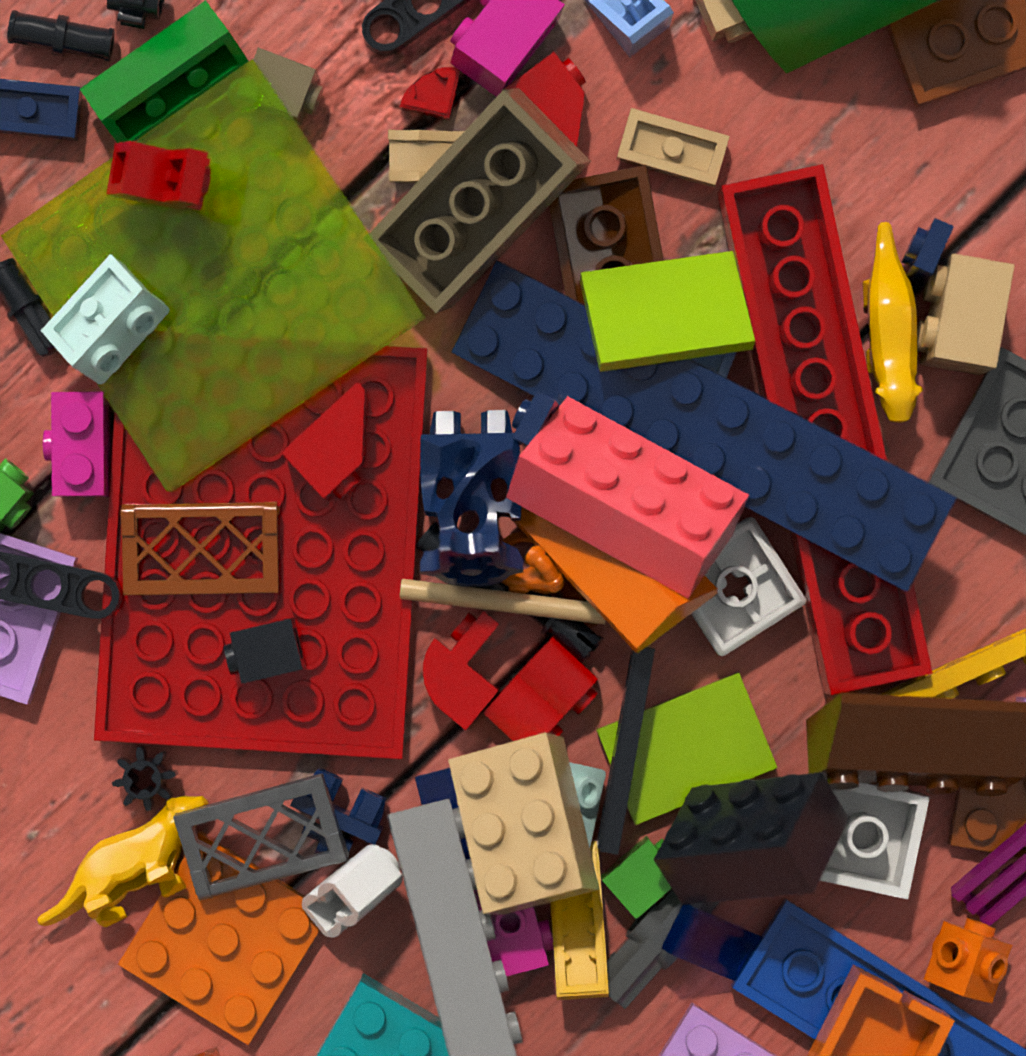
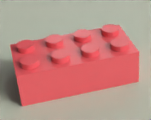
(627, 496)

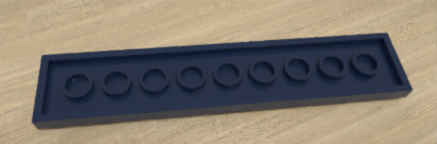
(783, 461)

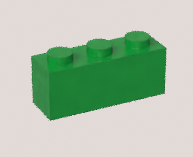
(164, 74)

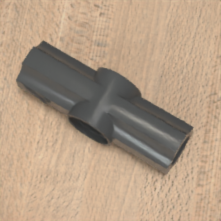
(641, 953)

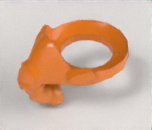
(540, 577)

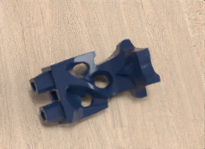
(471, 465)

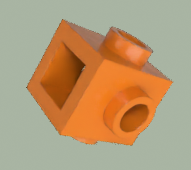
(968, 960)

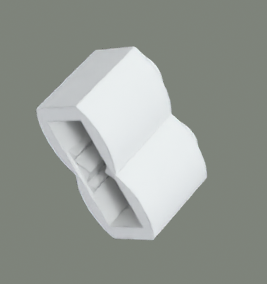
(353, 890)

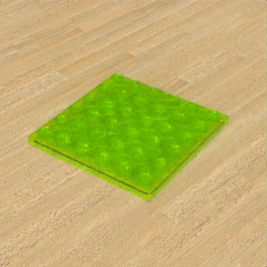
(262, 286)

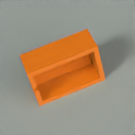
(879, 1020)

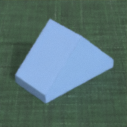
(633, 21)

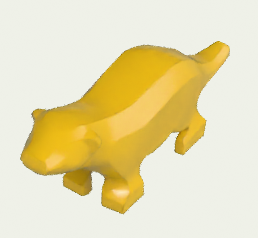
(891, 330)
(126, 865)

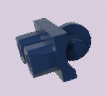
(360, 821)

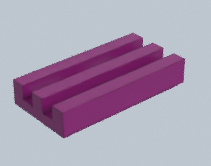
(1009, 897)

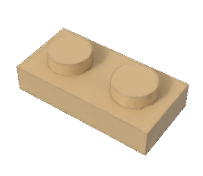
(673, 147)

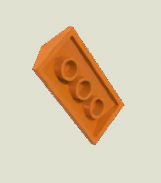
(624, 597)

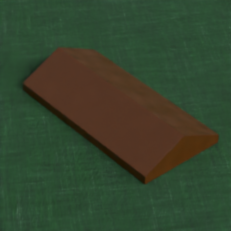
(605, 225)

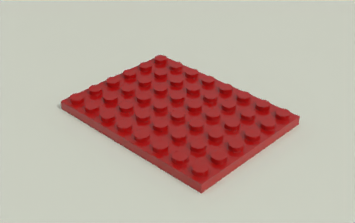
(338, 577)

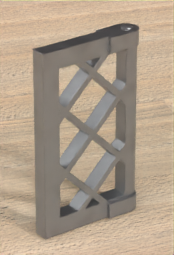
(274, 798)

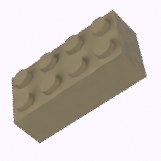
(478, 199)

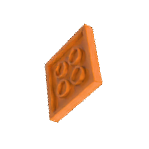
(224, 952)

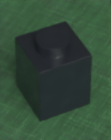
(265, 651)

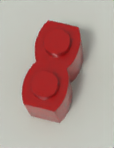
(543, 693)

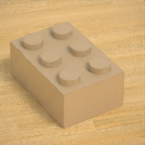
(523, 824)

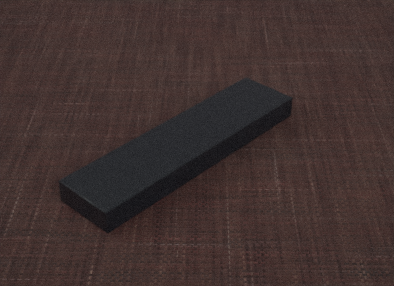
(625, 750)

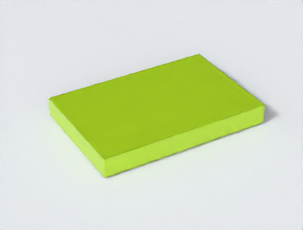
(666, 311)
(693, 742)

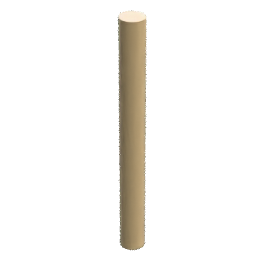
(499, 601)

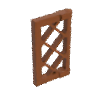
(175, 582)

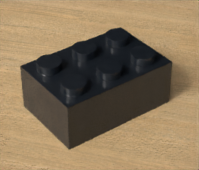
(752, 839)

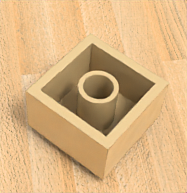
(965, 314)

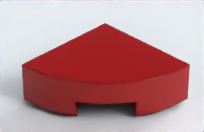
(433, 93)

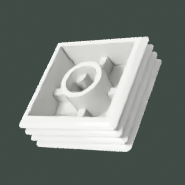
(768, 597)

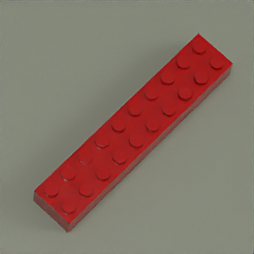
(815, 366)

